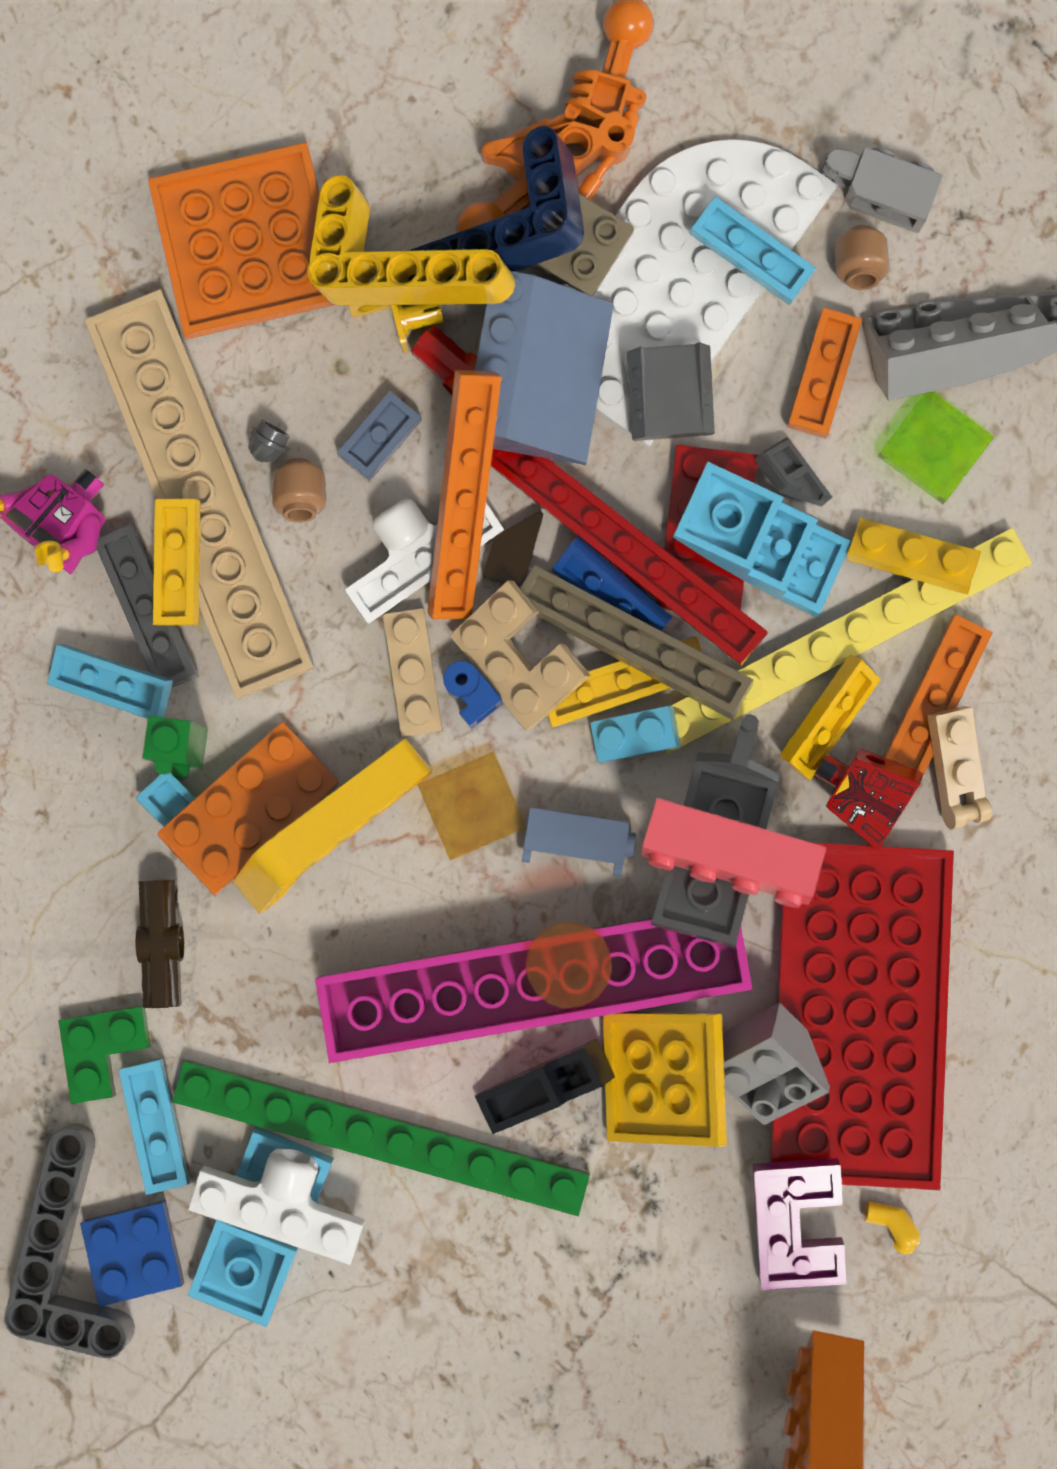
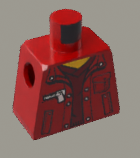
(869, 792)

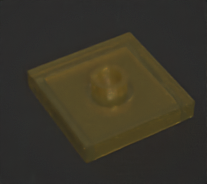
(472, 806)

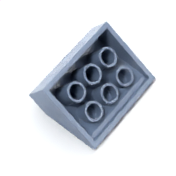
(551, 364)

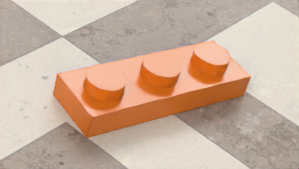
(824, 373)

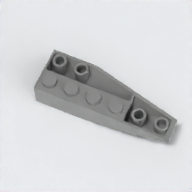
(958, 340)

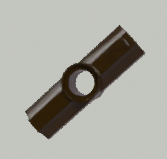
(160, 943)

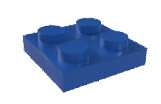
(132, 1253)

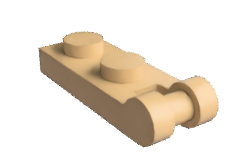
(958, 767)

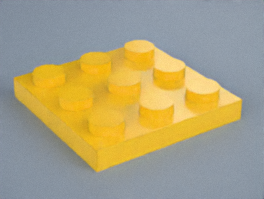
(665, 1078)

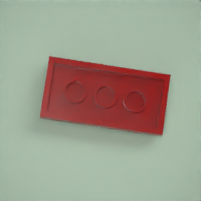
(687, 470)

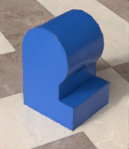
(468, 685)

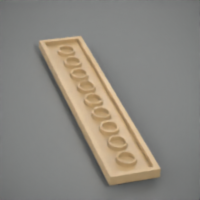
(189, 461)

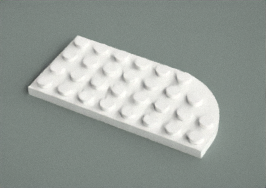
(671, 284)

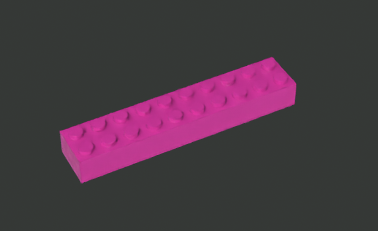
(490, 993)

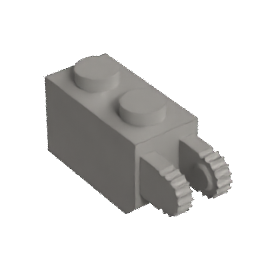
(884, 185)

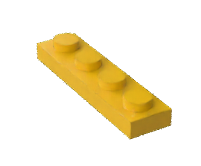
(609, 688)

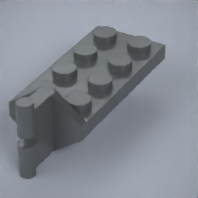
(730, 789)

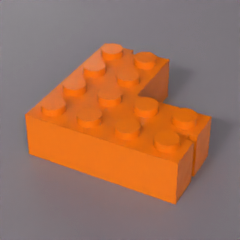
(826, 1404)

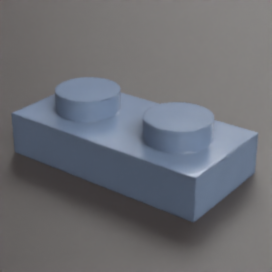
(379, 436)

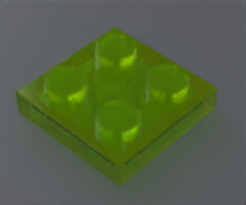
(935, 446)

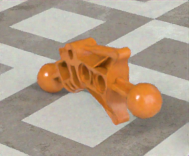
(596, 101)

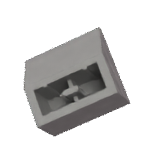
(772, 1064)

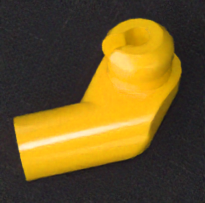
(899, 1223)

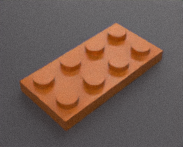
(247, 808)

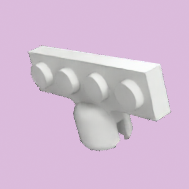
(410, 559)
(279, 1206)

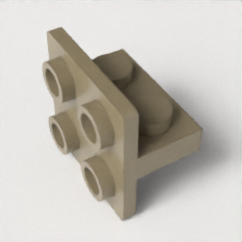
(593, 259)

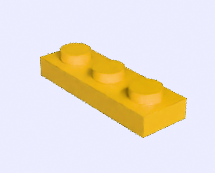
(914, 556)
(176, 562)
(830, 717)

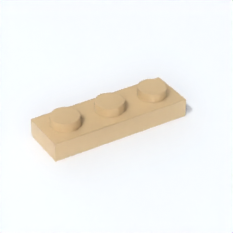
(412, 673)

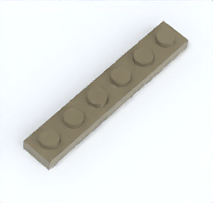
(636, 643)

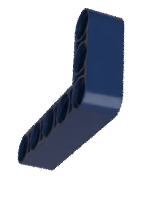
(544, 229)

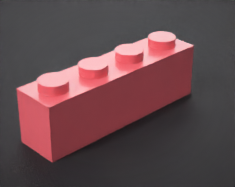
(733, 853)

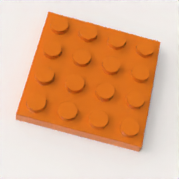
(240, 239)

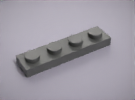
(133, 584)

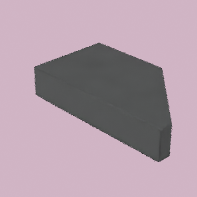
(792, 474)

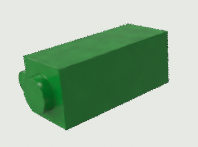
(174, 745)

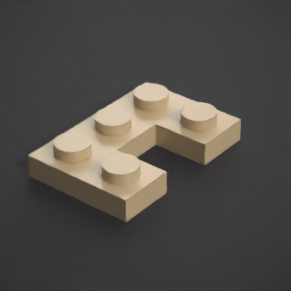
(487, 644)

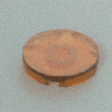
(568, 965)

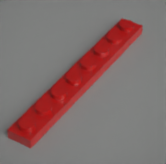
(632, 552)

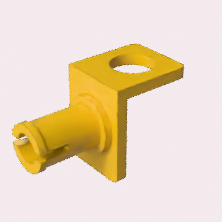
(405, 317)

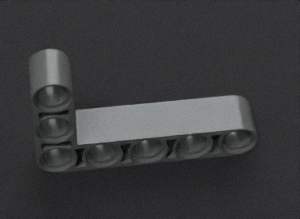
(53, 1254)

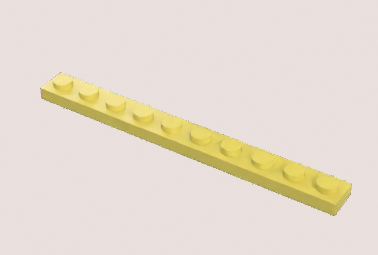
(852, 635)

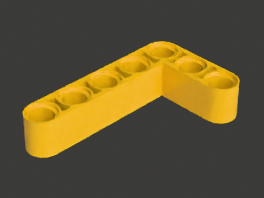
(393, 268)
(328, 824)

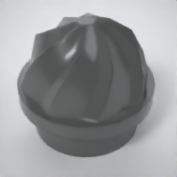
(267, 442)

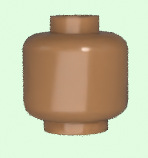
(861, 257)
(298, 490)

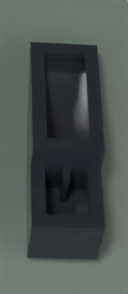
(545, 1086)

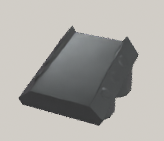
(670, 391)

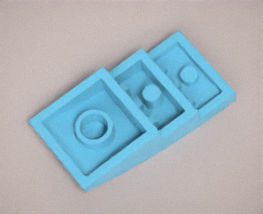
(762, 539)
(242, 1268)

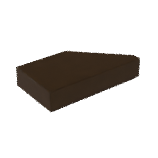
(513, 551)

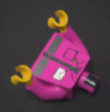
(56, 519)

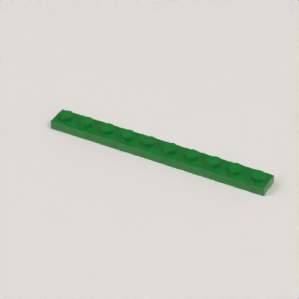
(381, 1137)

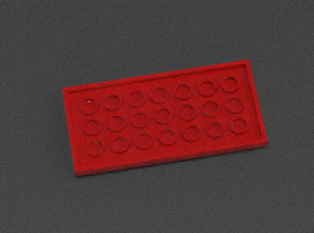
(872, 990)

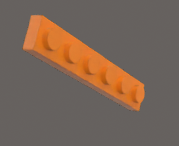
(464, 493)

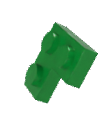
(90, 1042)

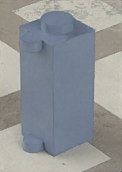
(578, 837)

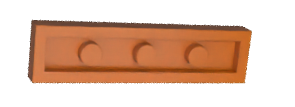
(938, 690)

